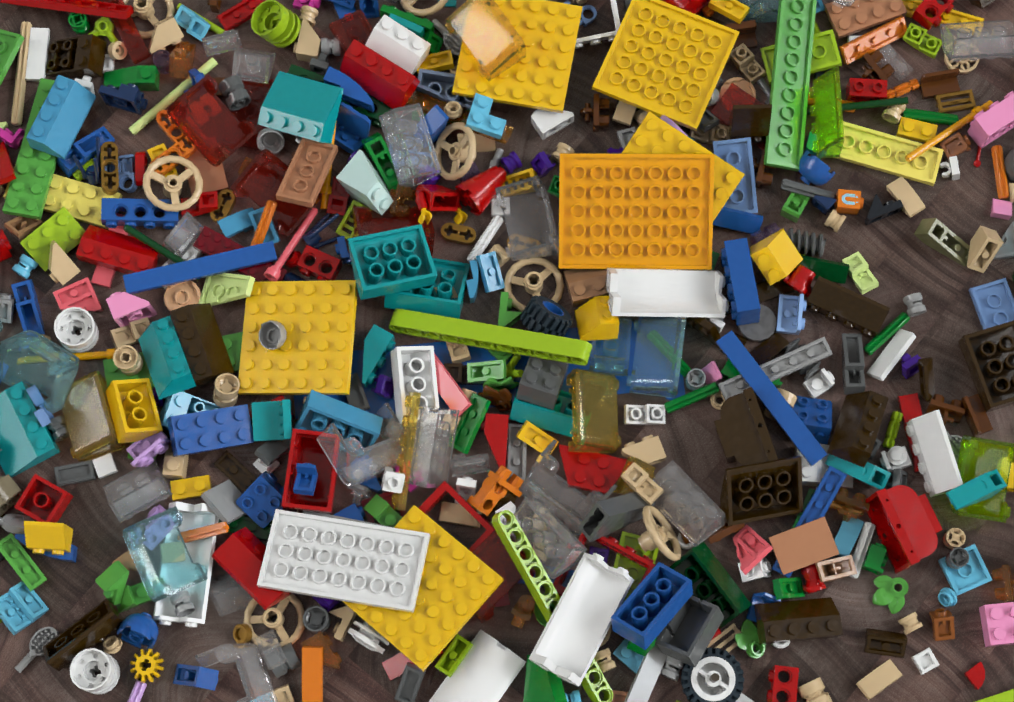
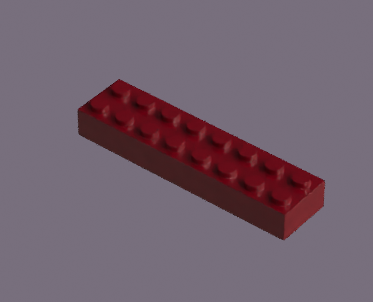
(212, 242)

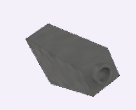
(612, 515)

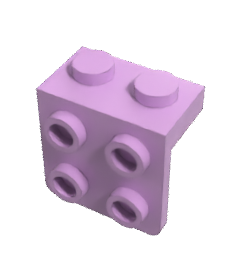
(147, 449)

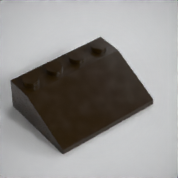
(991, 364)
(762, 490)

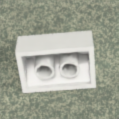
(398, 44)

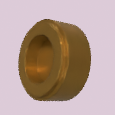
(242, 633)

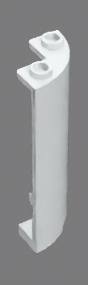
(666, 292)
(200, 551)
(581, 619)
(482, 673)

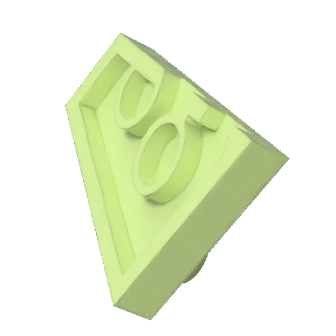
(226, 288)

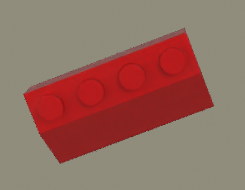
(378, 75)
(115, 251)
(242, 559)

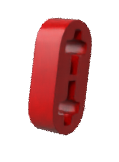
(141, 166)

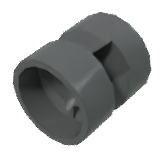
(234, 92)
(317, 619)
(292, 663)

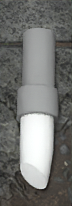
(496, 159)

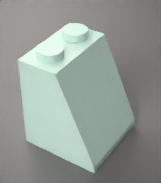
(365, 184)

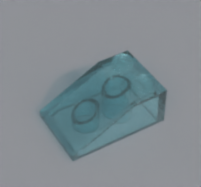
(613, 354)

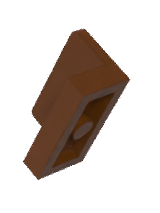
(746, 33)
(939, 83)
(976, 415)

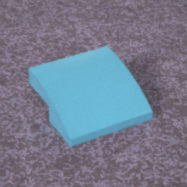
(20, 608)

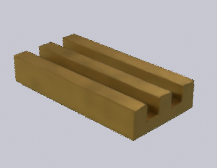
(940, 105)

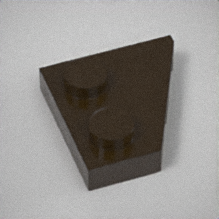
(705, 328)

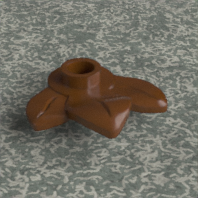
(501, 399)

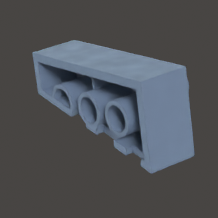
(440, 86)

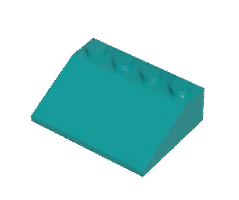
(301, 107)
(391, 261)
(426, 299)
(21, 434)

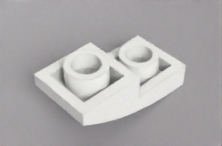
(644, 414)

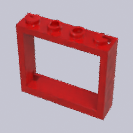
(446, 488)
(612, 544)

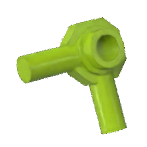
(104, 28)
(510, 368)

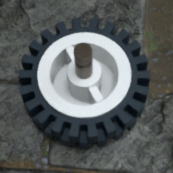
(714, 678)

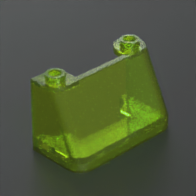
(978, 457)

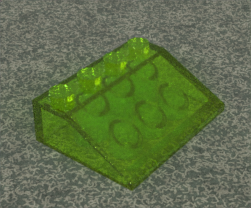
(827, 114)

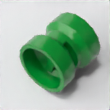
(82, 25)

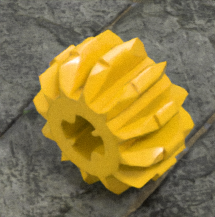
(143, 659)

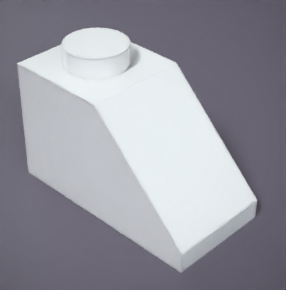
(548, 122)

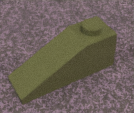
(943, 240)

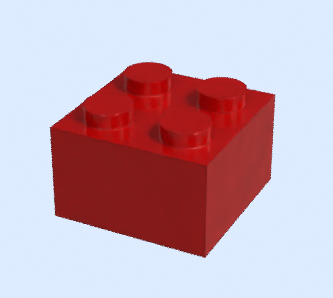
(43, 500)

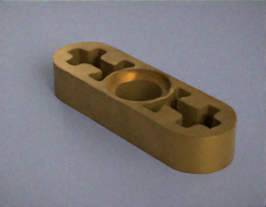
(104, 174)

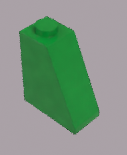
(542, 685)

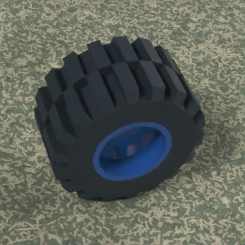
(546, 317)

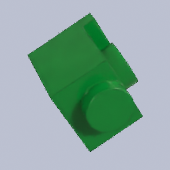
(875, 559)

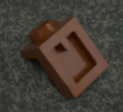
(956, 145)
(942, 624)

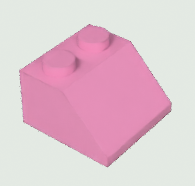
(129, 308)

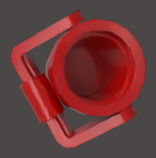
(800, 280)

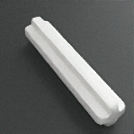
(485, 238)
(862, 547)

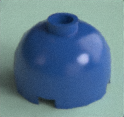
(814, 170)
(138, 630)

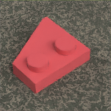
(80, 295)
(750, 548)

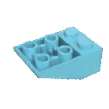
(181, 404)

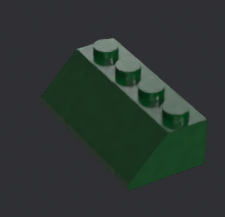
(712, 582)

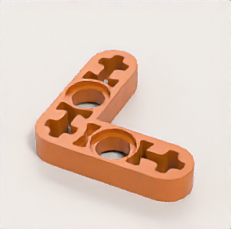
(178, 147)

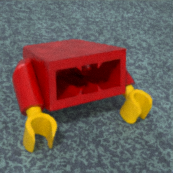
(438, 199)

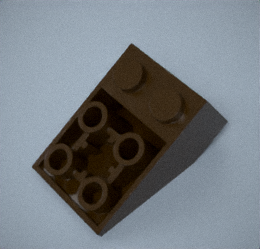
(76, 57)

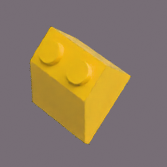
(775, 256)
(596, 321)
(48, 537)

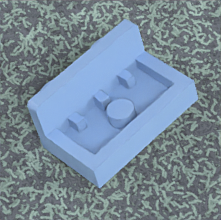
(790, 314)

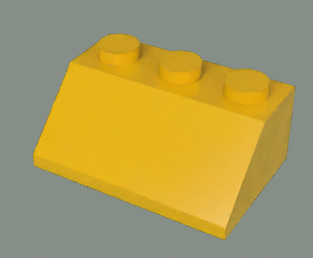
(133, 409)

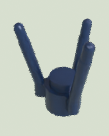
(93, 172)
(312, 237)

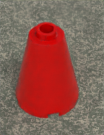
(480, 189)

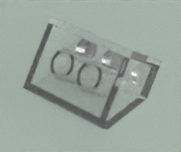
(137, 491)

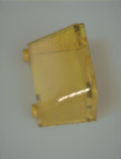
(487, 36)
(593, 411)
(90, 419)

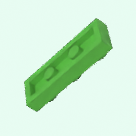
(21, 562)

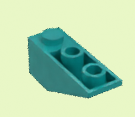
(376, 347)
(869, 474)
(976, 490)

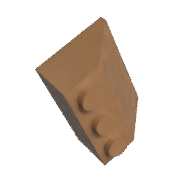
(585, 284)

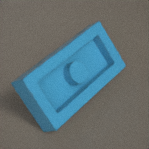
(271, 234)
(490, 272)

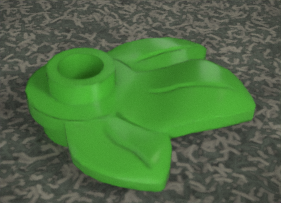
(498, 385)
(888, 595)
(748, 638)

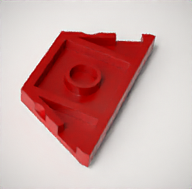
(591, 469)

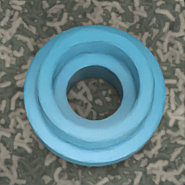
(947, 597)

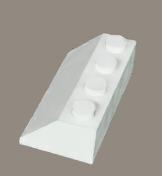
(413, 372)
(934, 453)

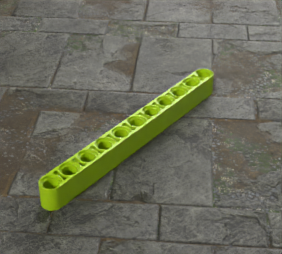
(491, 337)
(550, 595)

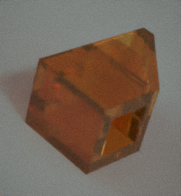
(182, 59)
(330, 658)

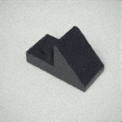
(878, 211)

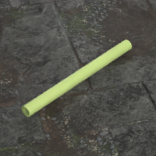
(170, 98)

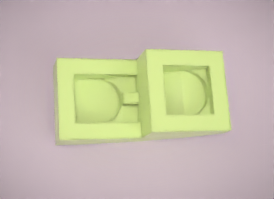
(860, 273)

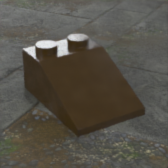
(750, 122)

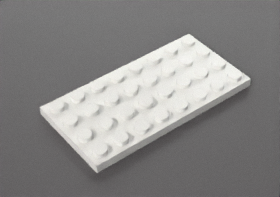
(344, 560)

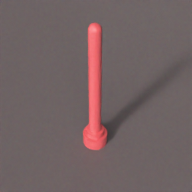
(273, 272)

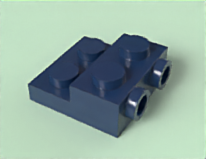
(126, 98)

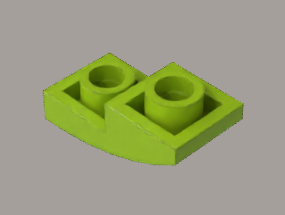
(920, 40)

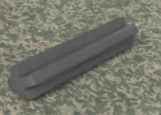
(804, 189)

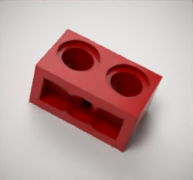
(935, 9)
(866, 89)
(322, 261)
(789, 687)

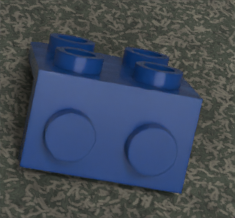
(351, 128)
(816, 416)
(262, 499)

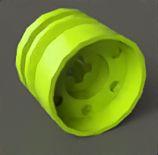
(275, 23)

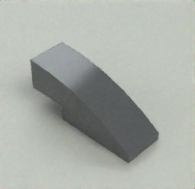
(853, 363)

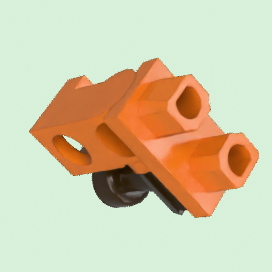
(496, 491)

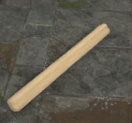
(20, 81)

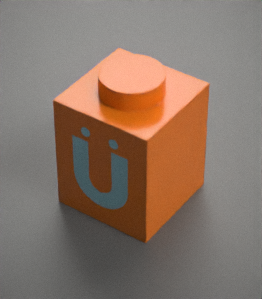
(848, 201)

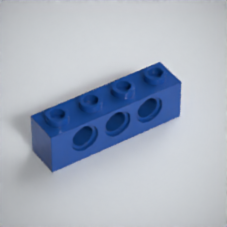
(111, 206)

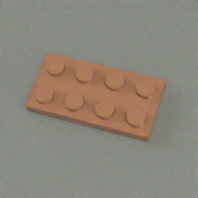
(862, 15)
(307, 172)

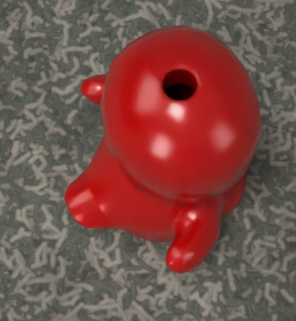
(812, 579)

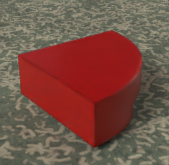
(976, 675)

